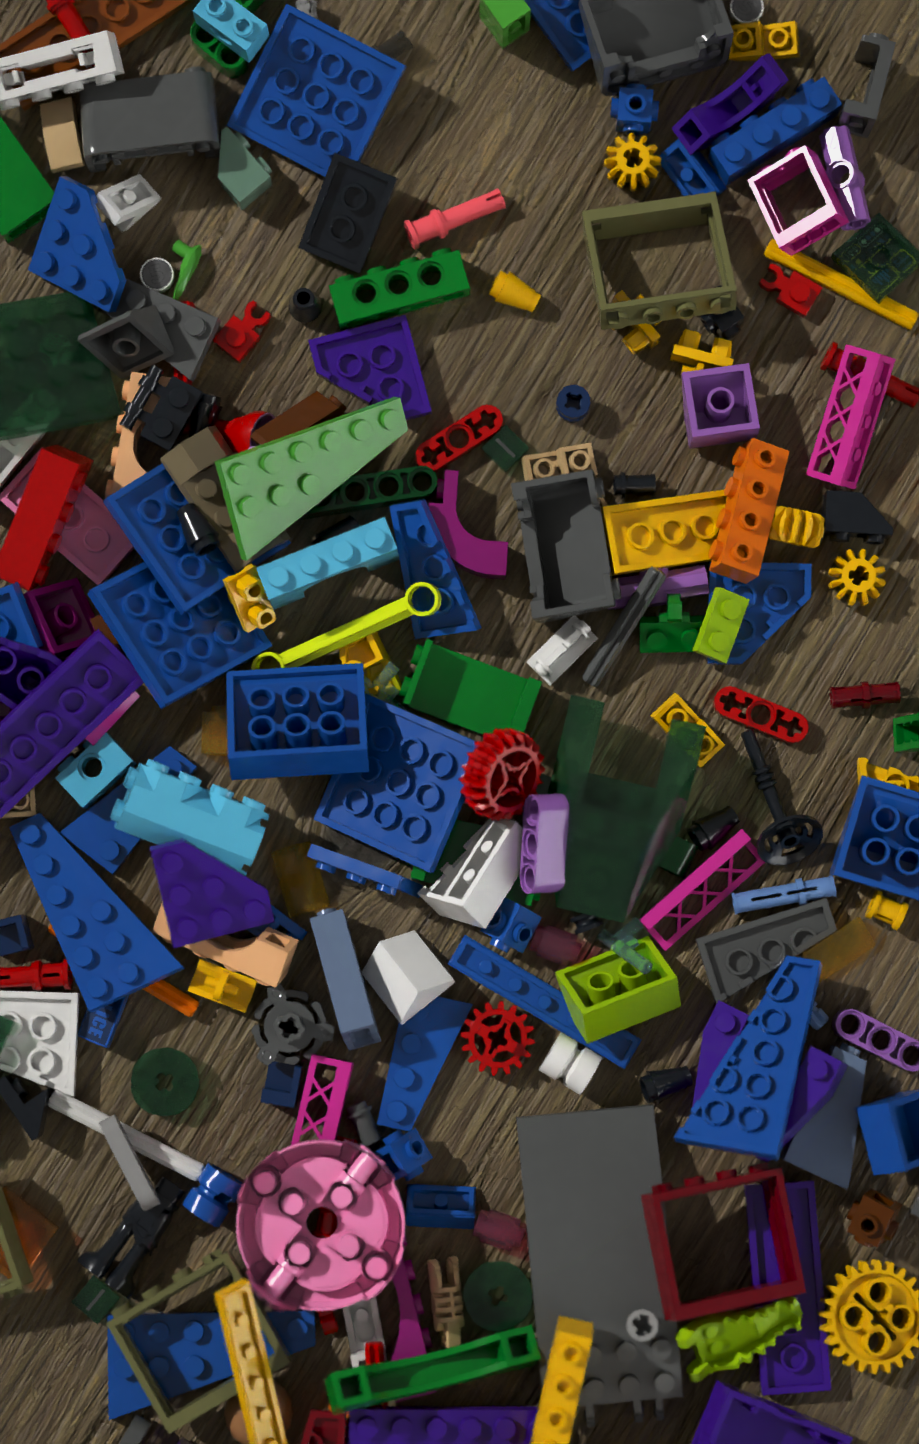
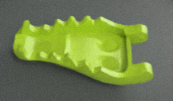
(733, 1337)

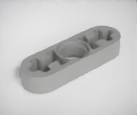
(129, 1163)

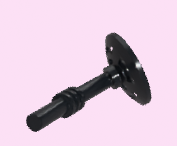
(783, 825)

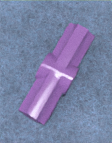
(839, 160)
(683, 581)

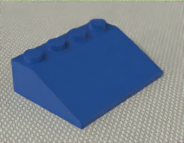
(297, 721)
(881, 839)

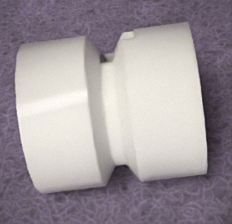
(570, 1063)

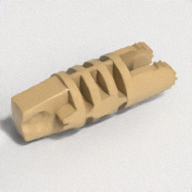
(446, 1301)

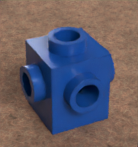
(633, 120)
(512, 926)
(407, 1152)

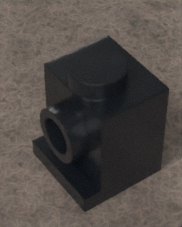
(725, 324)

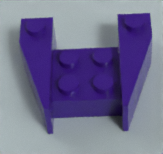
(815, 1081)

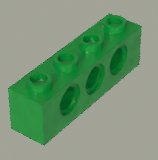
(387, 304)

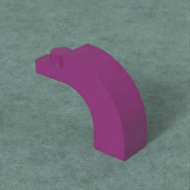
(467, 552)

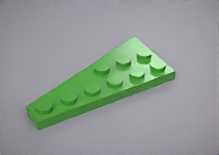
(288, 476)

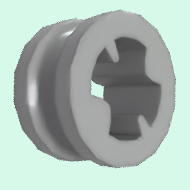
(652, 1320)

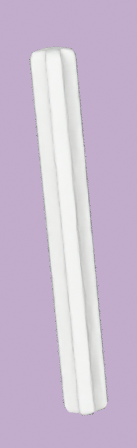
(141, 1142)

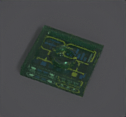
(878, 258)

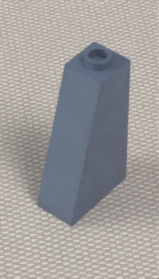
(345, 979)
(829, 1137)

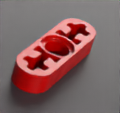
(474, 416)
(781, 732)

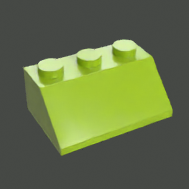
(612, 995)

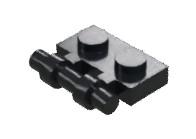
(170, 414)

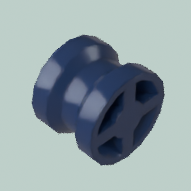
(573, 409)

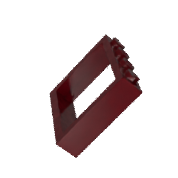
(782, 1233)

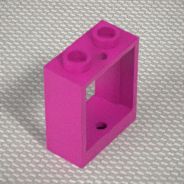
(813, 226)

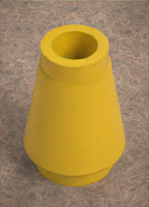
(514, 292)

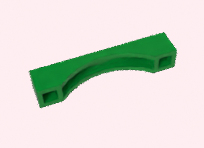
(432, 1371)

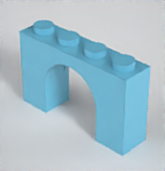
(361, 547)

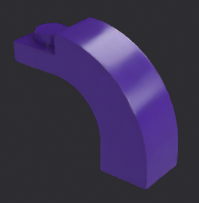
(732, 106)

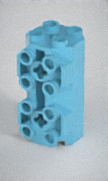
(174, 808)

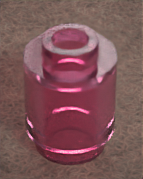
(555, 945)
(498, 1229)

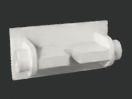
(562, 650)

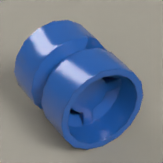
(213, 1195)

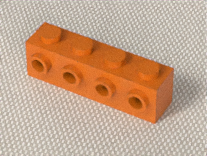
(748, 510)

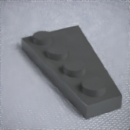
(187, 327)
(753, 949)

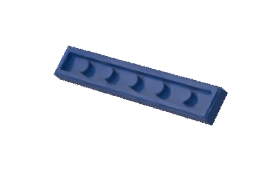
(535, 997)

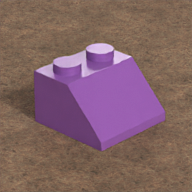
(719, 405)

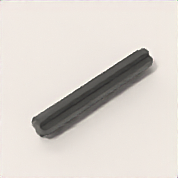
(624, 626)

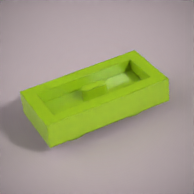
(721, 625)

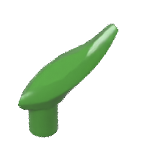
(191, 259)

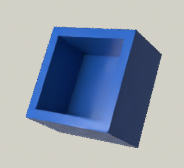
(892, 1132)

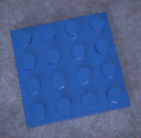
(315, 92)
(150, 521)
(171, 649)
(410, 789)

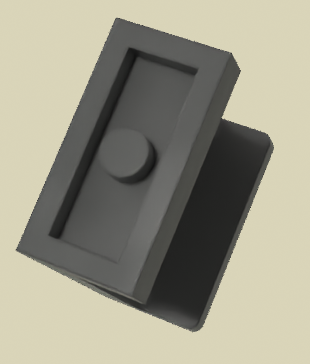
(858, 116)

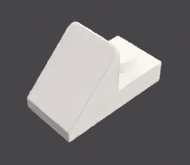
(127, 201)

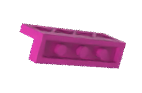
(861, 418)
(693, 880)
(335, 1104)

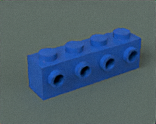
(775, 130)

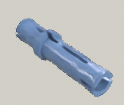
(824, 888)

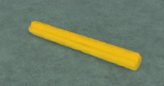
(841, 285)

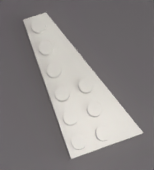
(42, 1038)

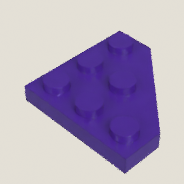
(374, 364)
(205, 894)

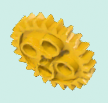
(853, 1338)

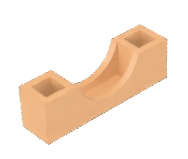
(125, 456)
(260, 957)

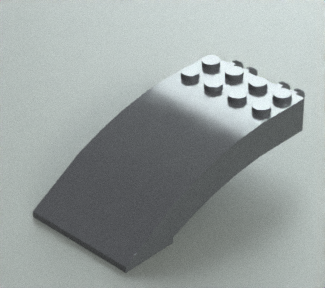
(595, 1250)

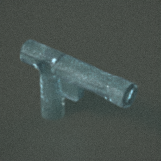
(386, 690)
(624, 944)

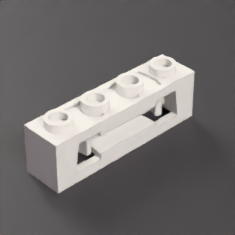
(104, 57)

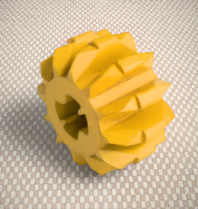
(626, 150)
(797, 527)
(848, 568)

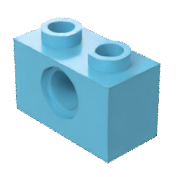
(232, 26)
(89, 789)

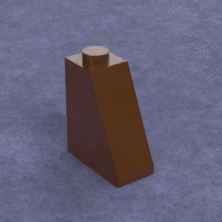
(307, 413)

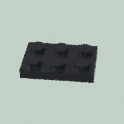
(348, 212)

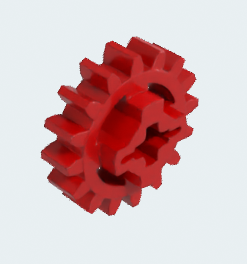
(483, 1030)

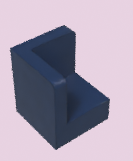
(15, 935)
(282, 1084)

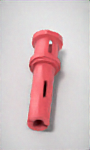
(439, 223)

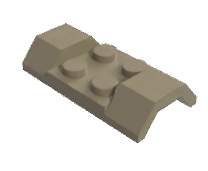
(195, 474)

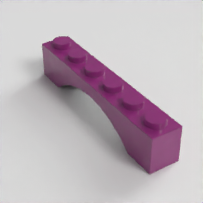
(412, 1338)

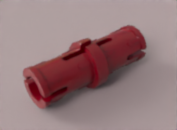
(865, 695)

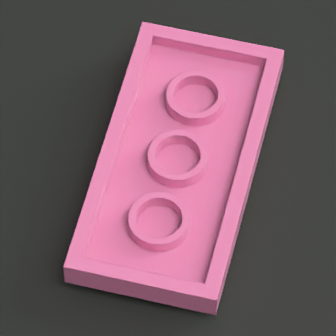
(89, 538)

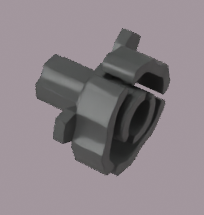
(283, 1041)

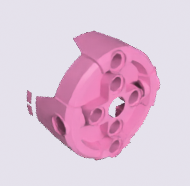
(313, 1272)

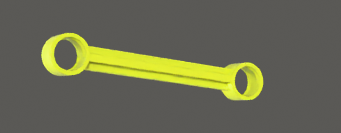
(352, 630)

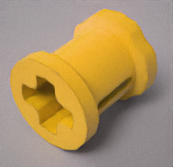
(886, 910)

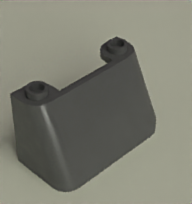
(654, 39)
(149, 118)
(565, 545)

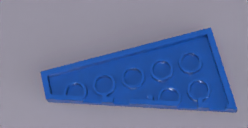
(97, 931)
(756, 1080)
(188, 1352)

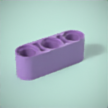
(544, 843)
(863, 1034)

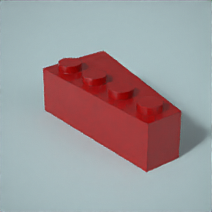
(42, 515)

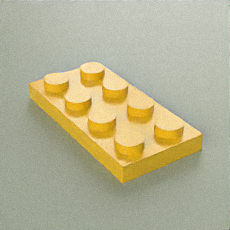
(662, 531)

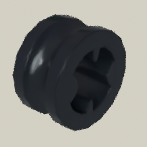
(585, 922)

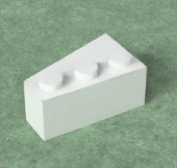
(480, 876)

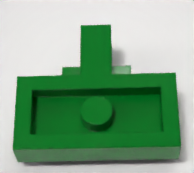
(669, 630)

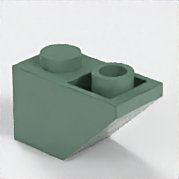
(239, 171)

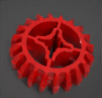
(501, 773)

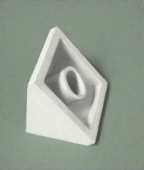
(406, 975)

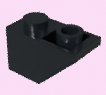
(853, 516)

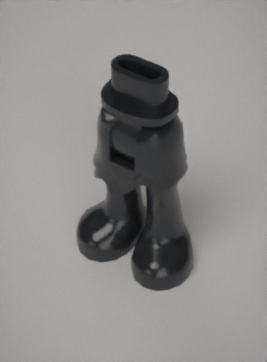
(147, 1231)

